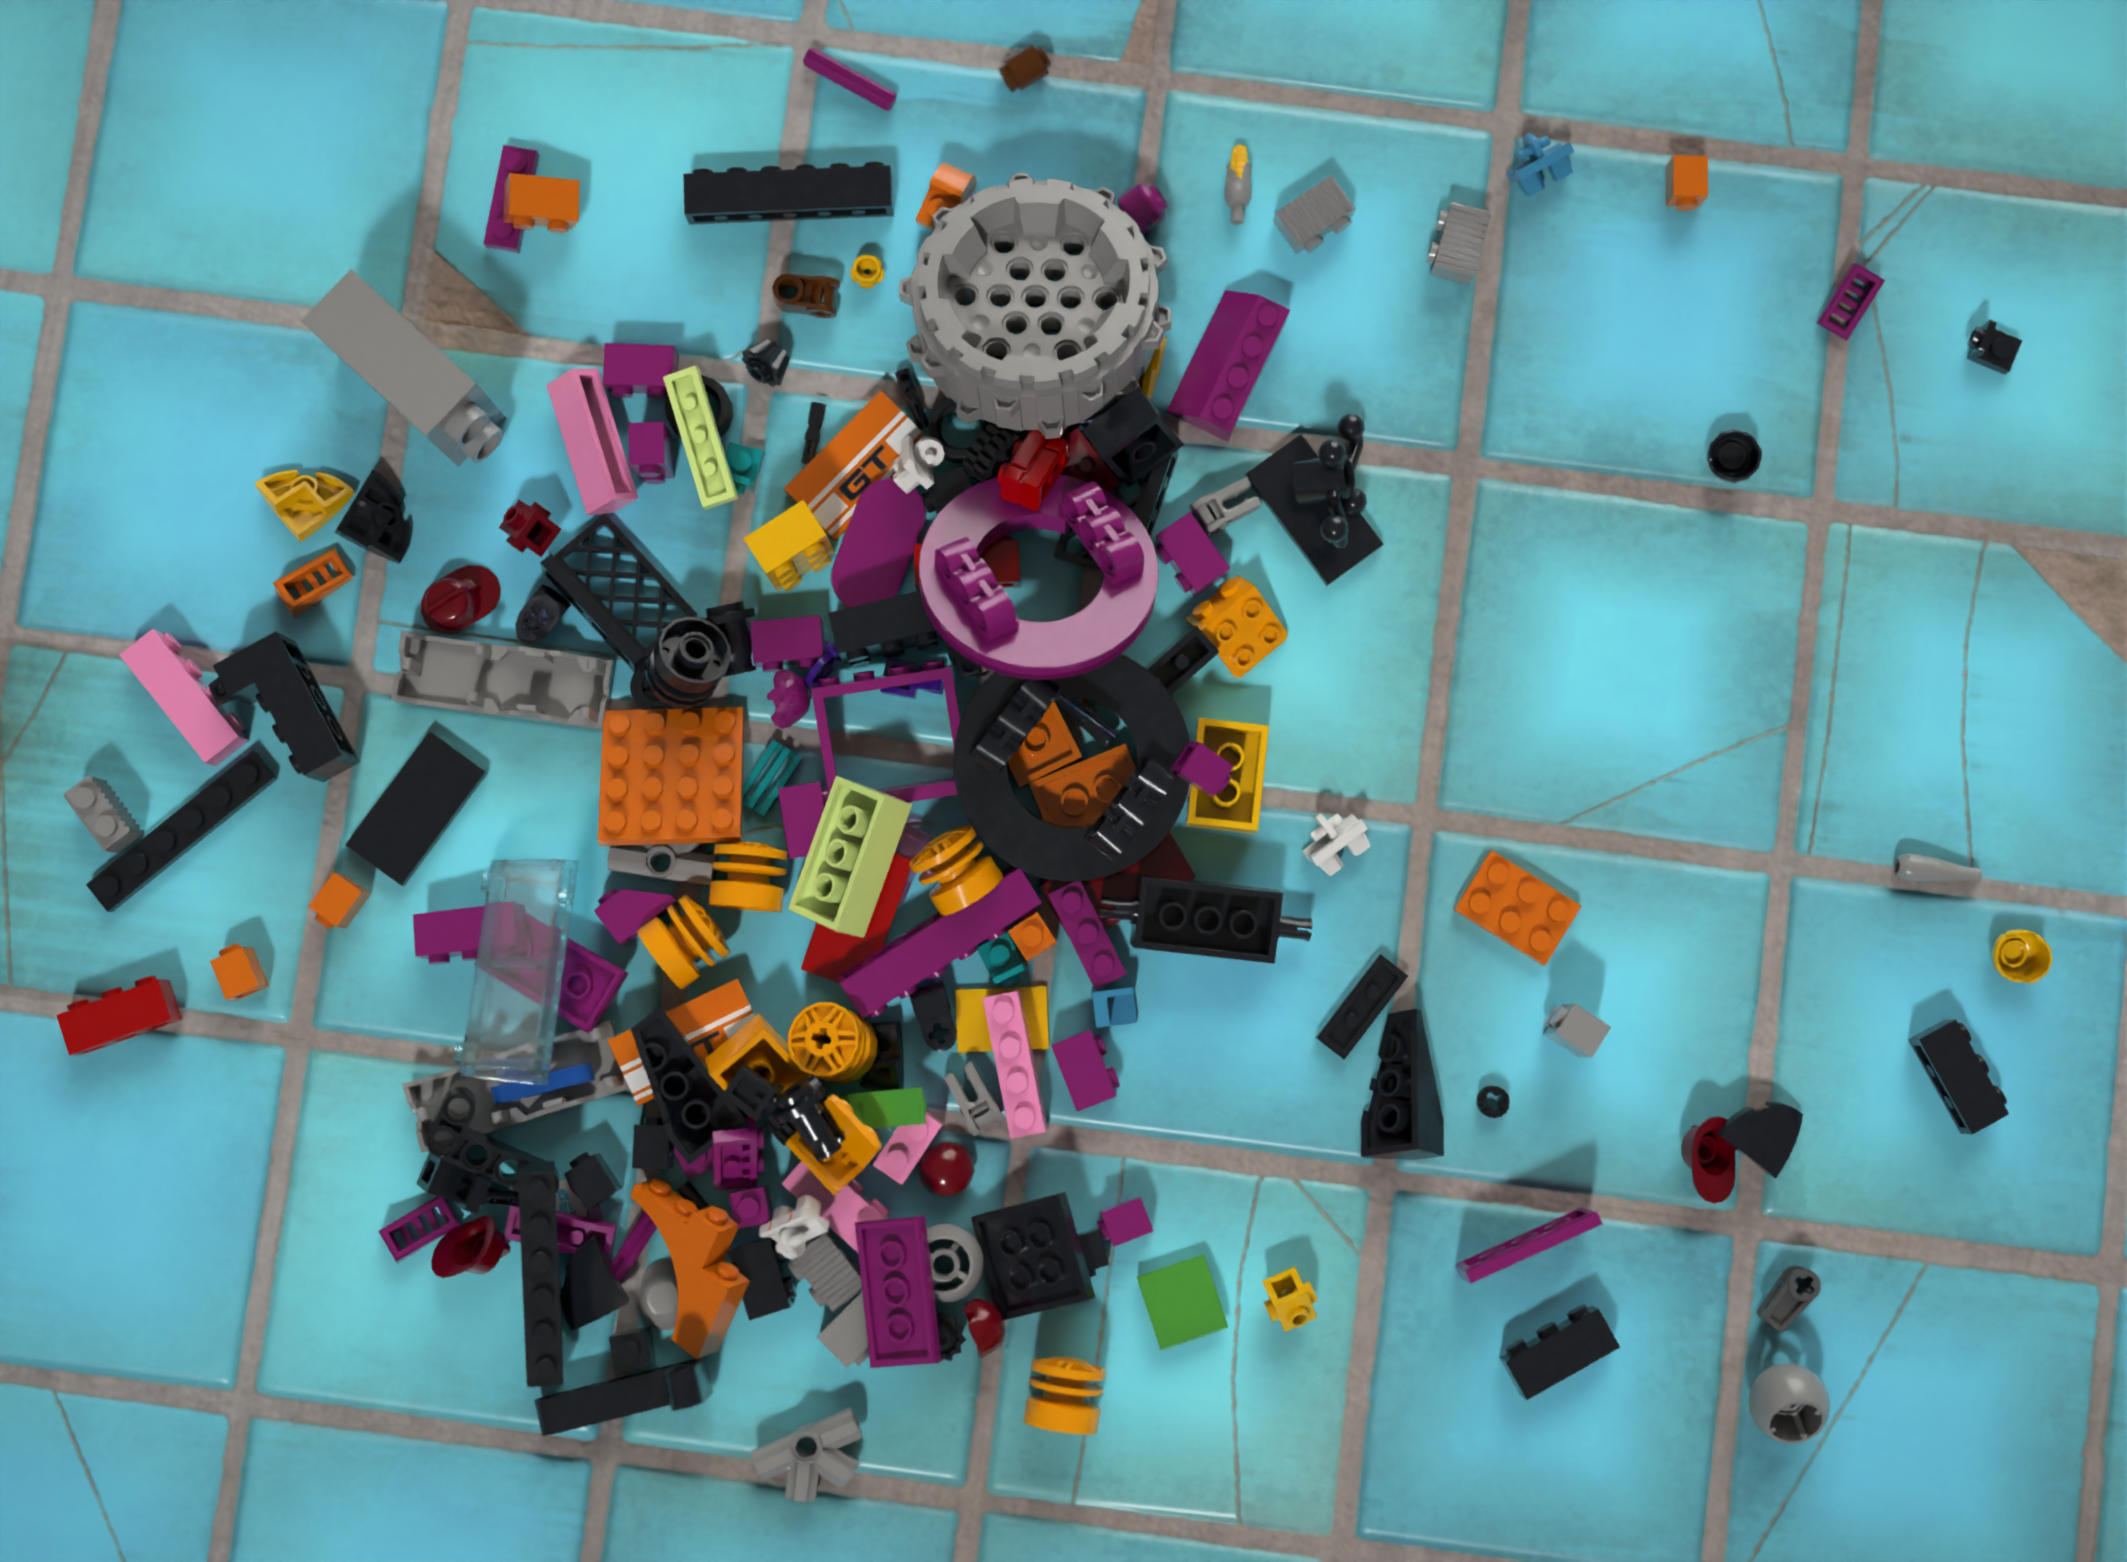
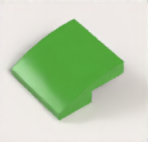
(1182, 1302)

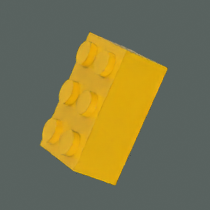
(790, 547)
(1240, 802)

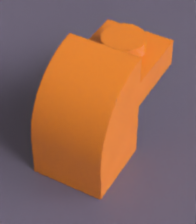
(947, 189)

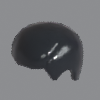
(1734, 456)

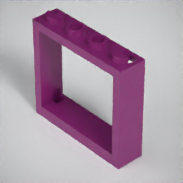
(867, 681)

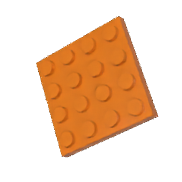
(671, 776)

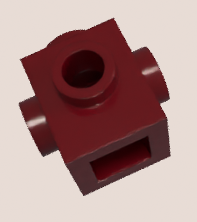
(529, 527)

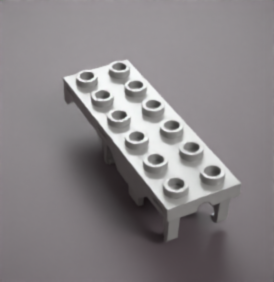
(503, 680)
(568, 1051)

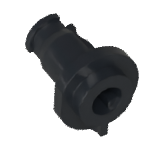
(732, 622)
(808, 1116)

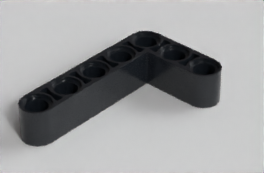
(675, 1385)

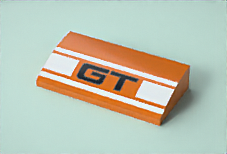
(852, 463)
(703, 1021)

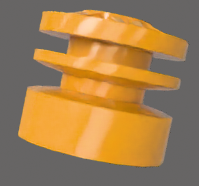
(953, 865)
(748, 877)
(684, 941)
(851, 1045)
(1064, 1398)

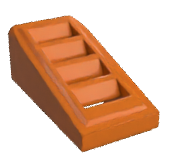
(306, 599)

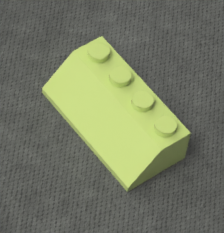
(849, 857)

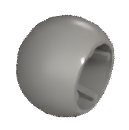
(970, 1278)
(1789, 1403)

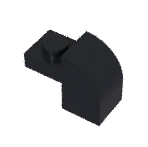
(454, 1183)

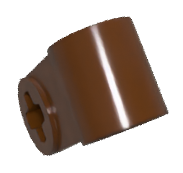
(809, 295)

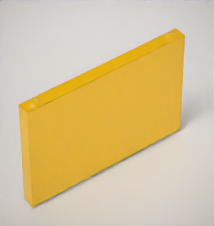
(972, 1022)

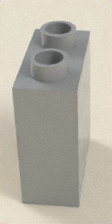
(407, 370)

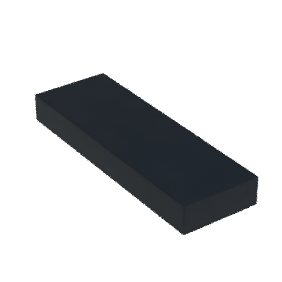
(1361, 1006)

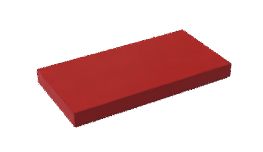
(835, 952)

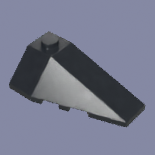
(682, 1087)
(1405, 1102)

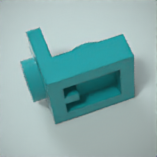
(744, 466)
(1002, 961)

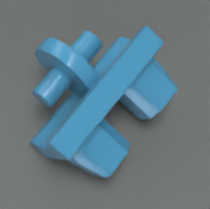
(1554, 158)

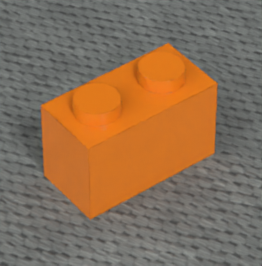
(541, 202)

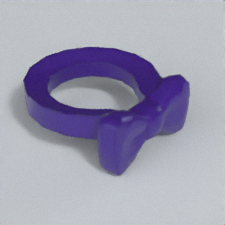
(832, 659)

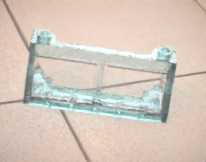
(518, 970)

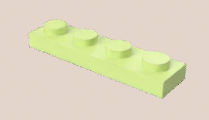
(700, 437)

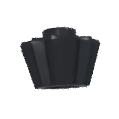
(766, 362)
(949, 1336)

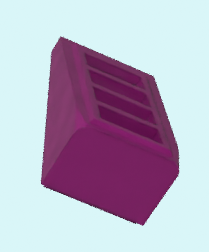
(1864, 276)
(426, 1239)

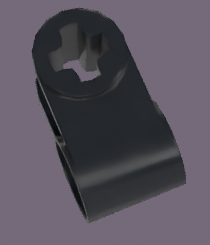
(933, 1010)

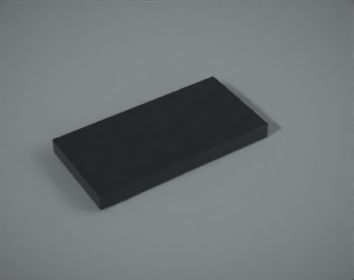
(1302, 523)
(416, 809)

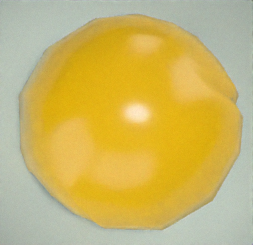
(2021, 956)

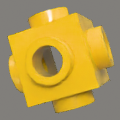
(1289, 1299)

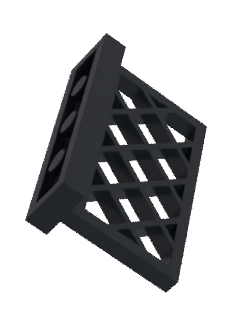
(1146, 509)
(591, 604)

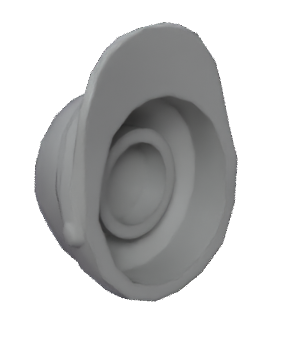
(659, 1295)

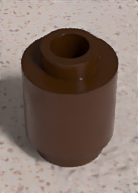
(1024, 68)

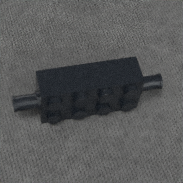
(1205, 918)

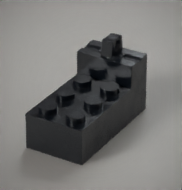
(888, 629)
(284, 685)

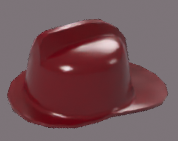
(460, 599)
(1710, 1160)
(470, 1248)

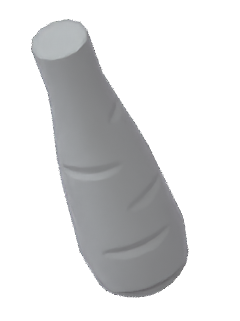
(1928, 869)

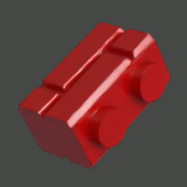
(1032, 470)

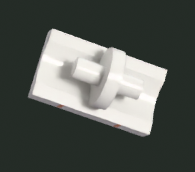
(917, 463)
(1333, 836)
(795, 1227)

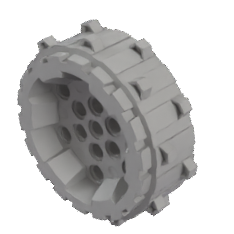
(1041, 227)

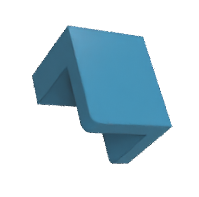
(1114, 1007)

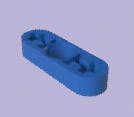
(557, 1080)

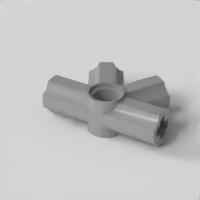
(684, 866)
(806, 1466)

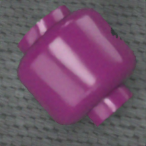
(1144, 206)

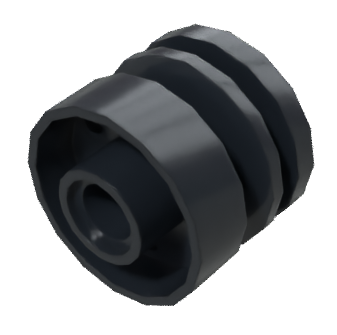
(687, 662)

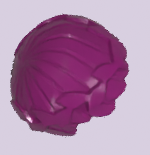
(789, 697)

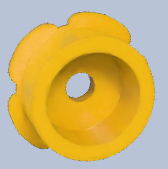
(867, 262)

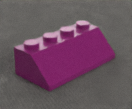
(1228, 362)

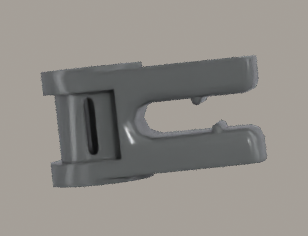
(1786, 1300)

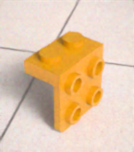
(1239, 625)
(857, 1149)

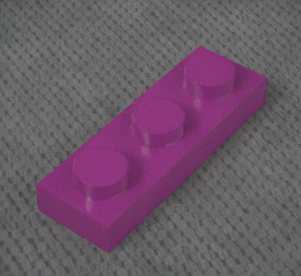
(498, 233)
(1087, 934)
(571, 1230)

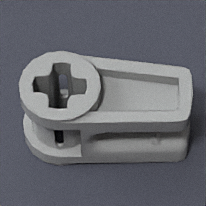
(1215, 516)
(971, 1109)

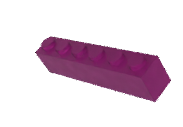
(935, 943)

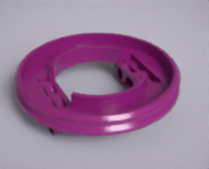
(979, 615)

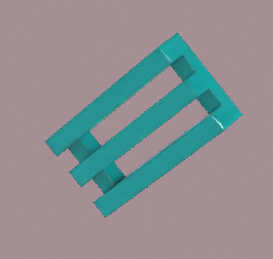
(758, 769)

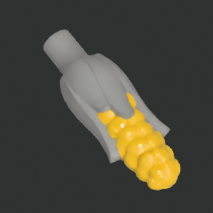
(1238, 184)

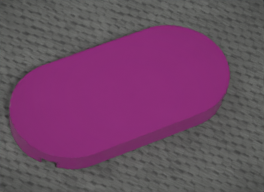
(877, 544)

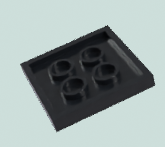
(1033, 1256)

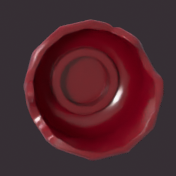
(946, 1169)
(985, 1326)

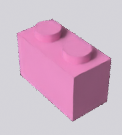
(907, 1148)

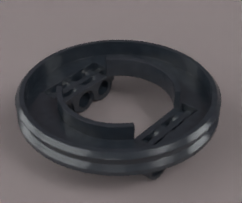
(1133, 821)

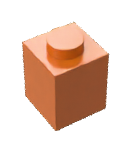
(1686, 181)
(338, 901)
(1032, 937)
(239, 972)

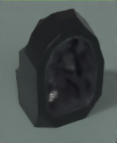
(540, 614)

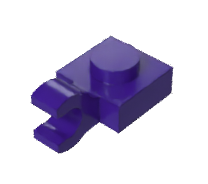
(910, 690)

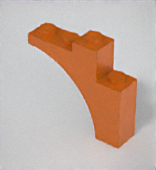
(697, 1245)

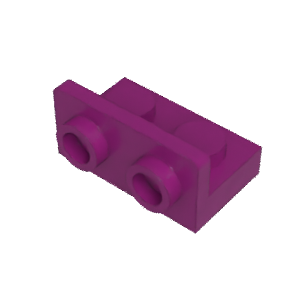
(737, 1157)

